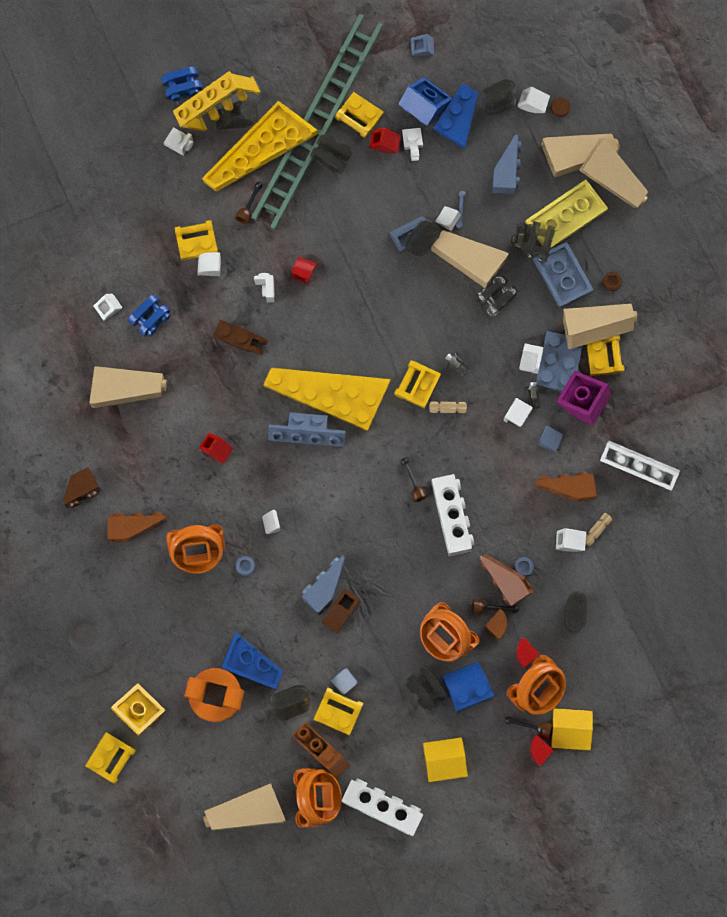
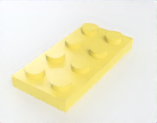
(570, 212)

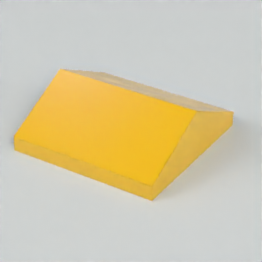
(138, 709)
(572, 729)
(445, 759)

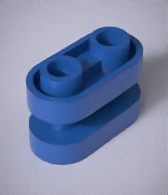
(188, 87)
(148, 326)

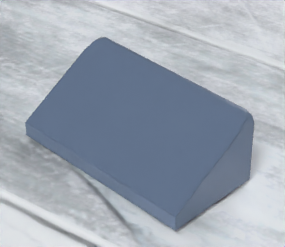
(400, 234)

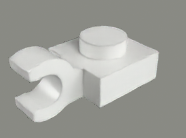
(413, 140)

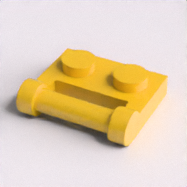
(363, 111)
(196, 246)
(598, 357)
(423, 387)
(335, 717)
(104, 755)

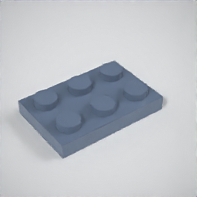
(563, 275)
(557, 362)

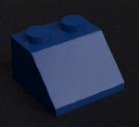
(424, 101)
(467, 687)

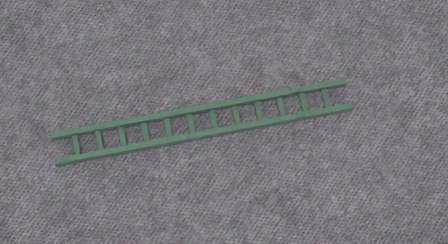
(312, 110)

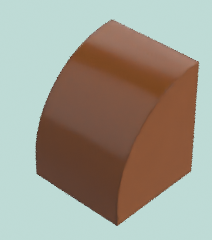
(497, 625)

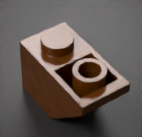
(81, 486)
(341, 611)

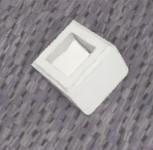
(448, 218)
(107, 306)
(271, 522)

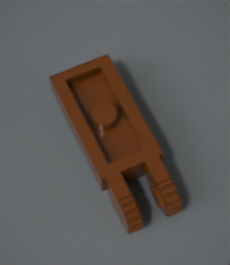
(238, 337)

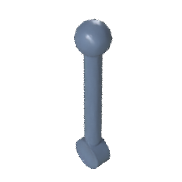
(459, 224)

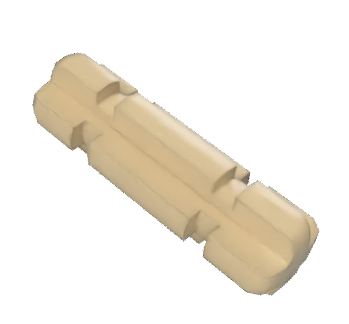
(448, 407)
(597, 529)

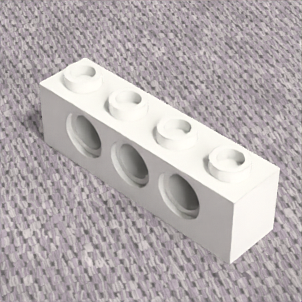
(640, 465)
(440, 487)
(377, 795)

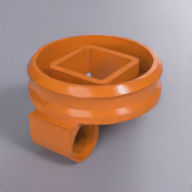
(195, 535)
(442, 616)
(196, 691)
(523, 693)
(306, 782)

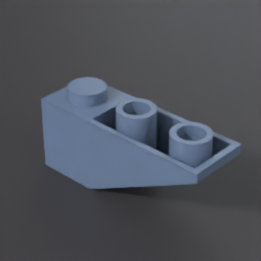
(505, 171)
(323, 591)

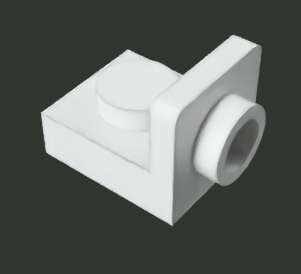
(179, 141)
(268, 289)

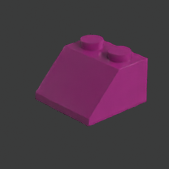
(584, 397)

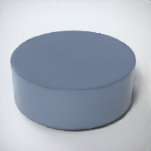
(245, 566)
(524, 566)

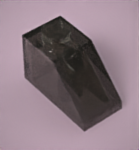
(242, 116)

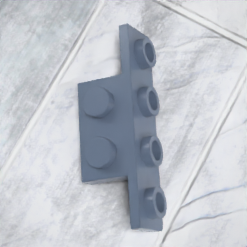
(307, 430)

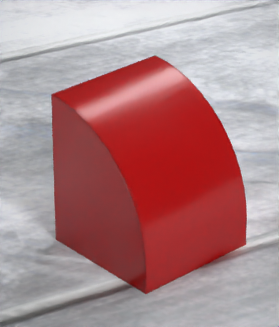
(385, 140)
(303, 270)
(216, 448)
(525, 653)
(539, 750)

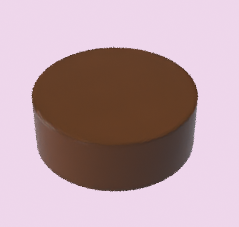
(560, 107)
(612, 281)

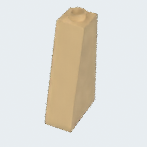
(569, 152)
(613, 174)
(470, 257)
(597, 323)
(121, 386)
(248, 810)

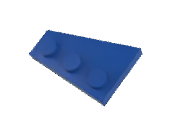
(457, 117)
(249, 663)

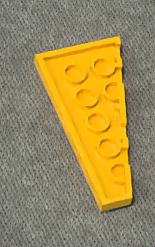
(268, 139)
(338, 395)

